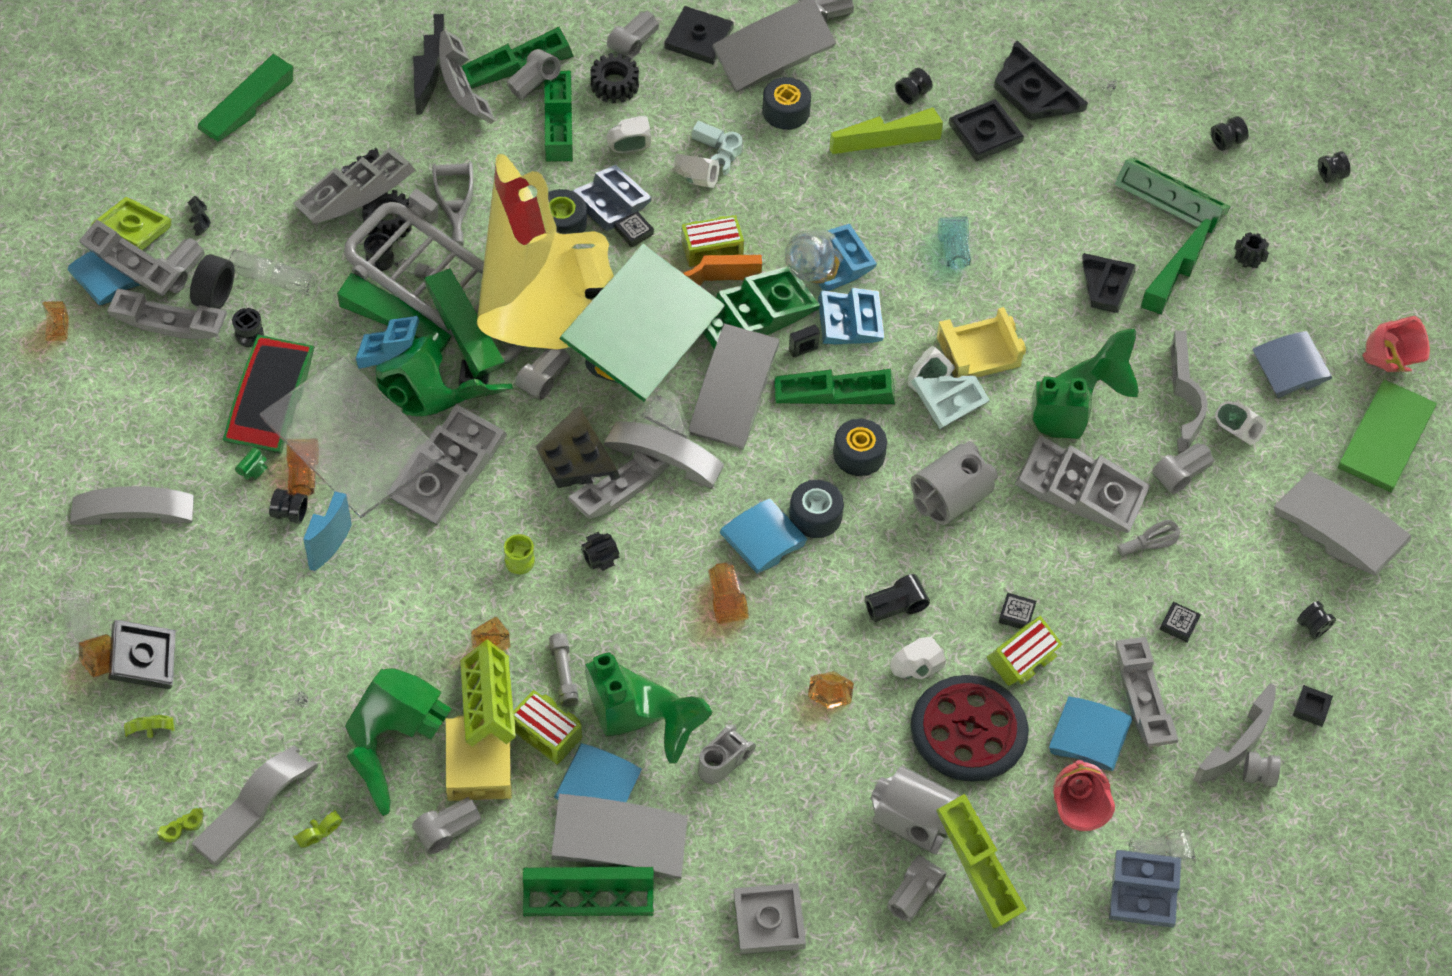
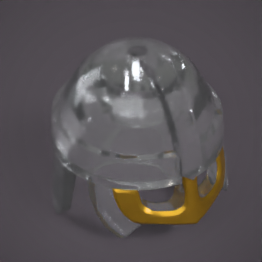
(817, 256)

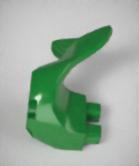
(415, 381)
(1064, 402)
(631, 702)
(391, 703)

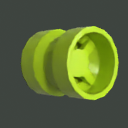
(521, 548)

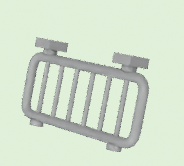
(421, 214)

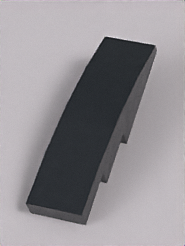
(428, 67)

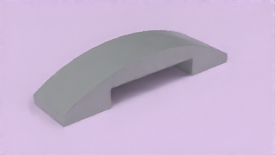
(452, 56)
(129, 259)
(166, 319)
(667, 447)
(610, 494)
(132, 502)
(1143, 693)
(1220, 761)

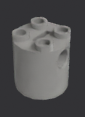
(953, 483)
(908, 808)

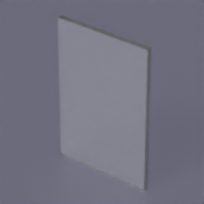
(352, 435)

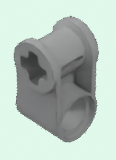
(728, 751)

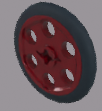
(941, 754)

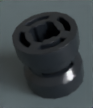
(916, 83)
(1231, 132)
(373, 244)
(247, 326)
(288, 505)

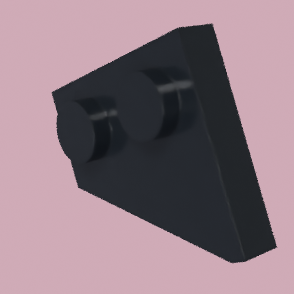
(1107, 281)

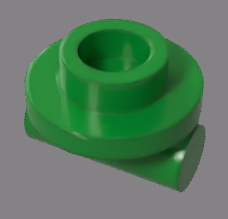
(252, 464)

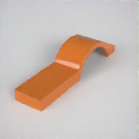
(725, 268)

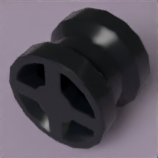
(1334, 167)
(1316, 619)

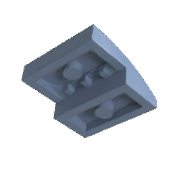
(612, 197)
(1292, 363)
(1145, 888)

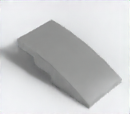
(773, 44)
(358, 186)
(733, 386)
(467, 447)
(1083, 485)
(1343, 523)
(619, 835)

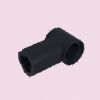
(904, 596)

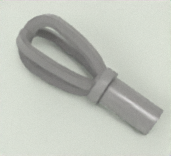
(1143, 543)

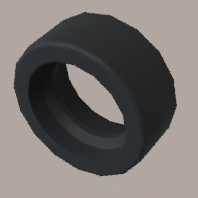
(212, 282)

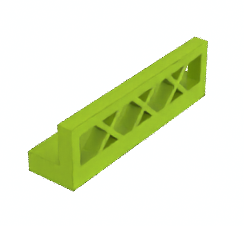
(493, 688)

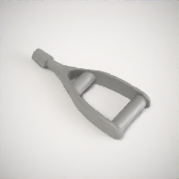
(454, 205)

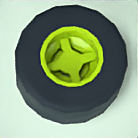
(568, 211)

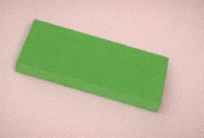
(1387, 435)

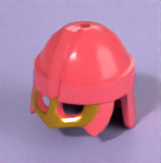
(1397, 345)
(1091, 802)

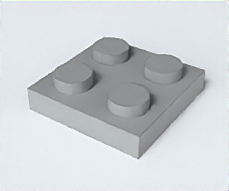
(769, 918)

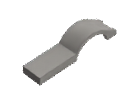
(1187, 389)
(251, 805)

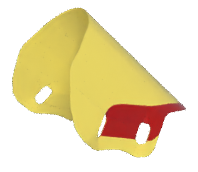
(531, 272)

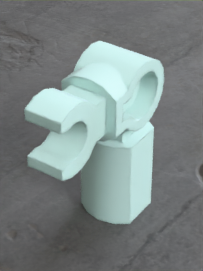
(729, 144)

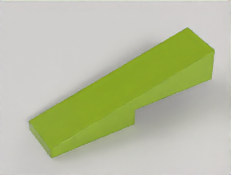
(876, 134)
(979, 860)

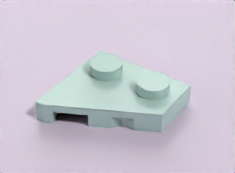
(950, 397)

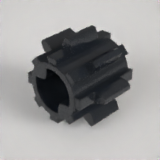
(1251, 250)
(600, 551)

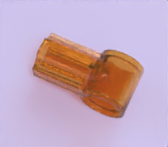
(301, 476)
(728, 601)

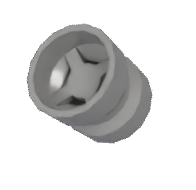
(1262, 769)

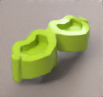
(149, 723)
(174, 829)
(318, 831)

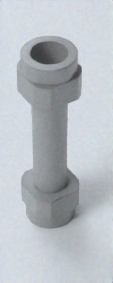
(567, 690)

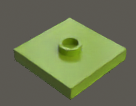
(135, 222)

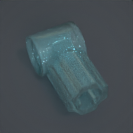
(955, 237)

